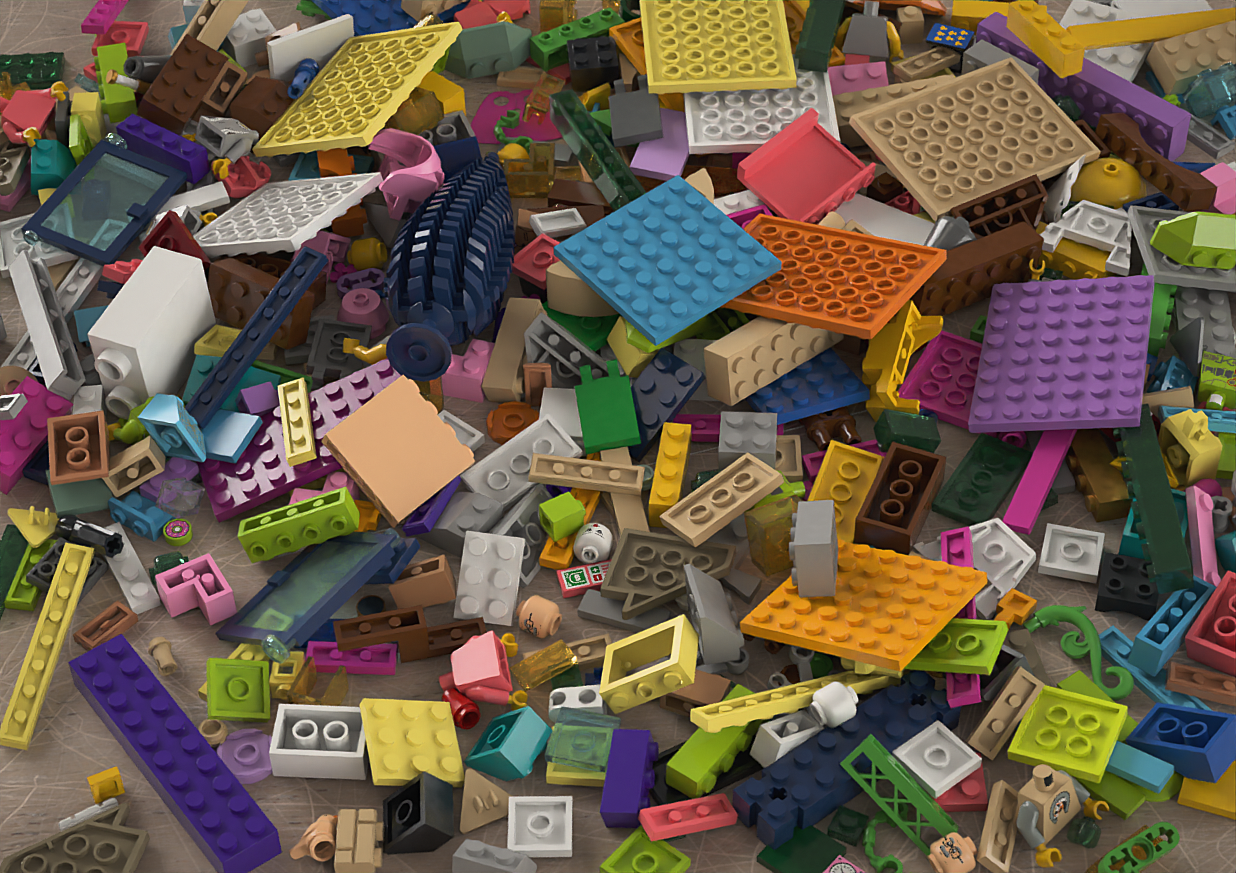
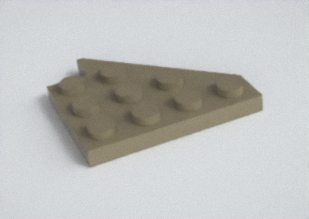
(12, 166)
(651, 568)
(89, 847)

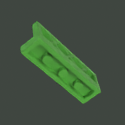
(906, 785)

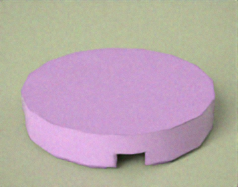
(247, 755)

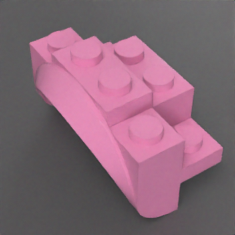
(410, 185)

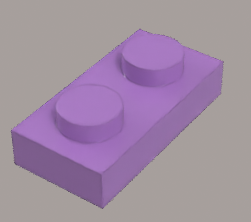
(174, 469)

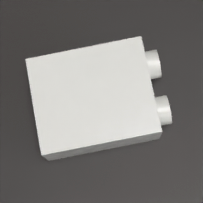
(151, 330)

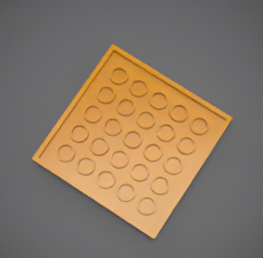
(881, 607)

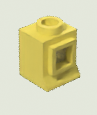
(284, 674)

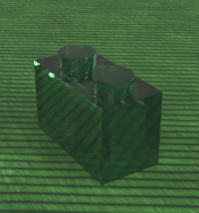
(906, 429)

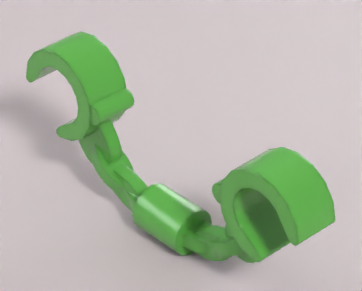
(510, 121)
(869, 837)

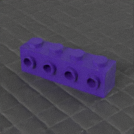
(164, 146)

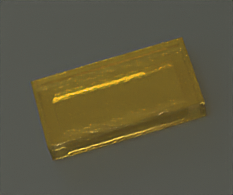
(543, 665)

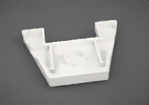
(1096, 227)
(996, 552)

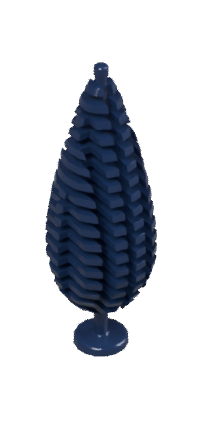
(450, 269)

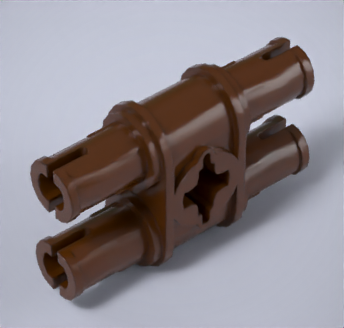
(829, 425)

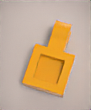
(369, 516)
(1015, 607)

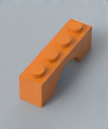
(338, 163)

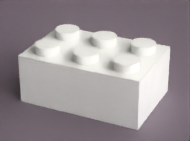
(319, 742)

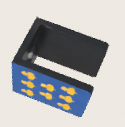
(951, 38)

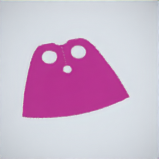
(490, 113)

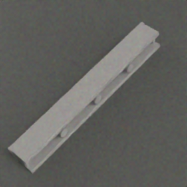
(46, 325)

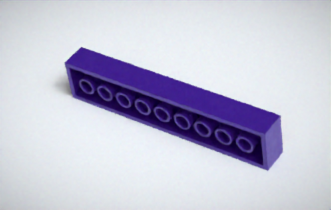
(175, 758)

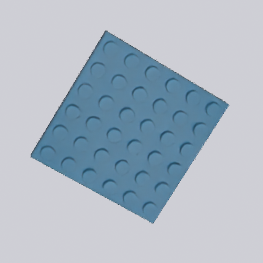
(667, 259)

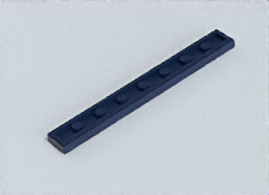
(255, 336)

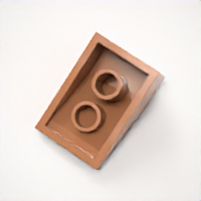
(78, 447)

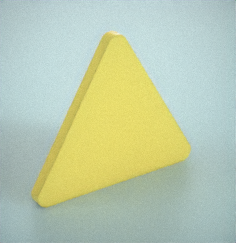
(34, 525)

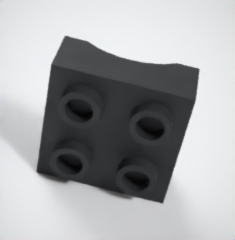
(1126, 587)

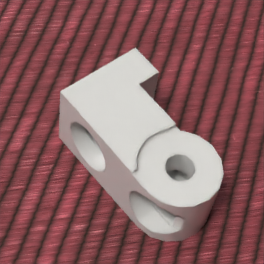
(581, 698)

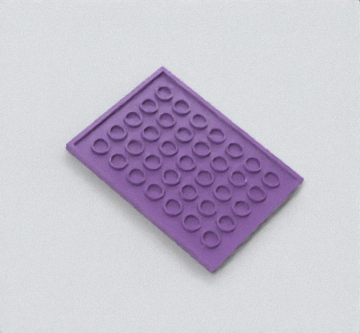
(1063, 355)

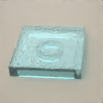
(582, 739)

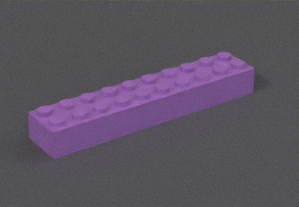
(1099, 92)

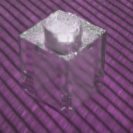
(180, 497)

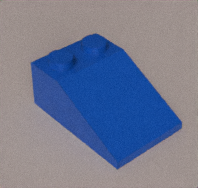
(1191, 739)

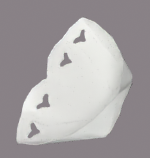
(1061, 191)

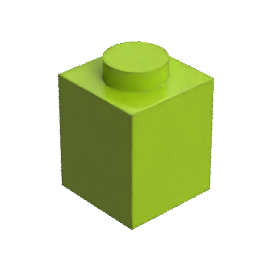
(561, 516)

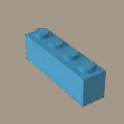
(1168, 627)

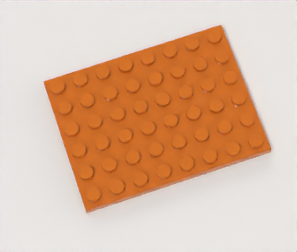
(835, 276)

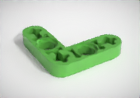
(1144, 840)

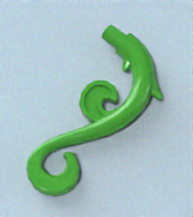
(1091, 645)

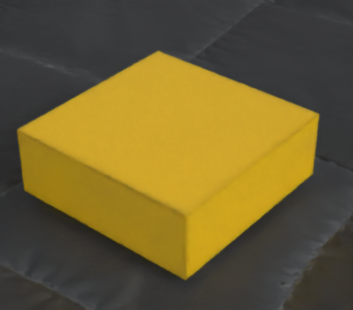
(106, 785)

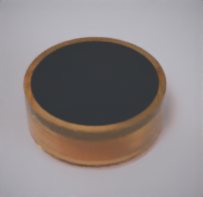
(370, 605)

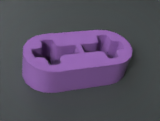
(360, 280)

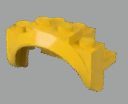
(889, 358)

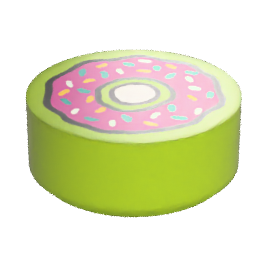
(178, 532)

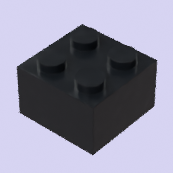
(592, 63)

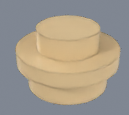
(213, 731)

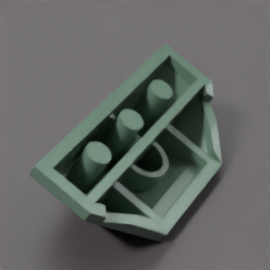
(488, 50)

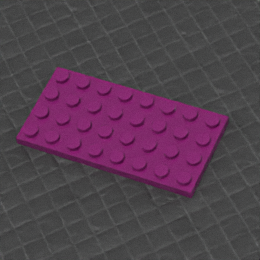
(263, 468)

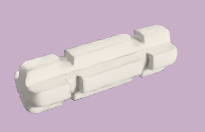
(88, 813)

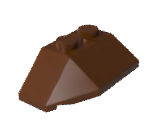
(261, 104)
(1004, 207)

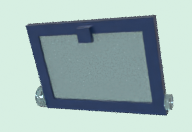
(104, 203)
(309, 592)

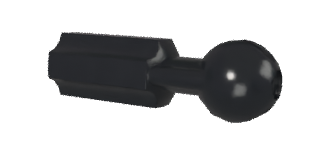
(89, 535)

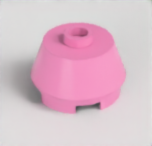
(364, 308)

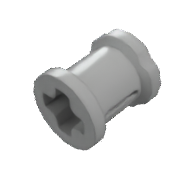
(1221, 510)

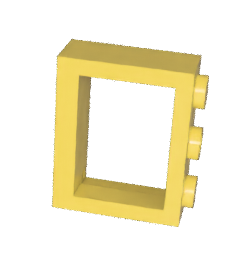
(671, 637)

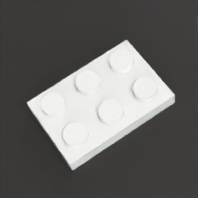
(489, 577)

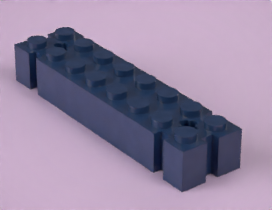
(811, 781)

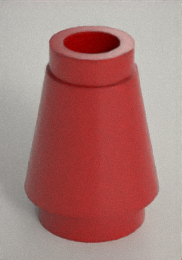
(464, 711)

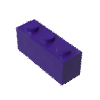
(628, 777)

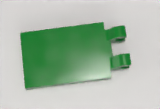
(606, 410)

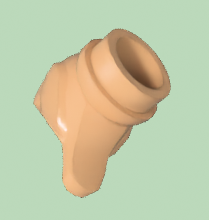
(318, 839)

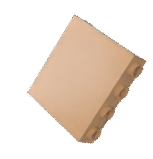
(398, 450)

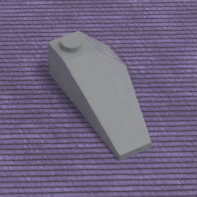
(524, 522)

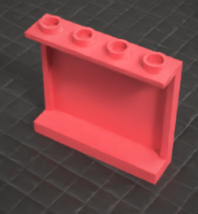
(804, 171)

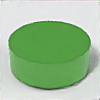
(821, 665)

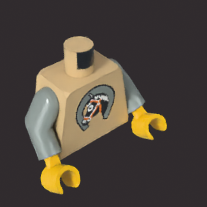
(1048, 806)

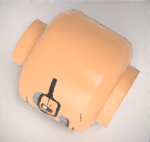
(539, 616)
(952, 854)

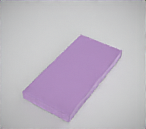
(664, 156)

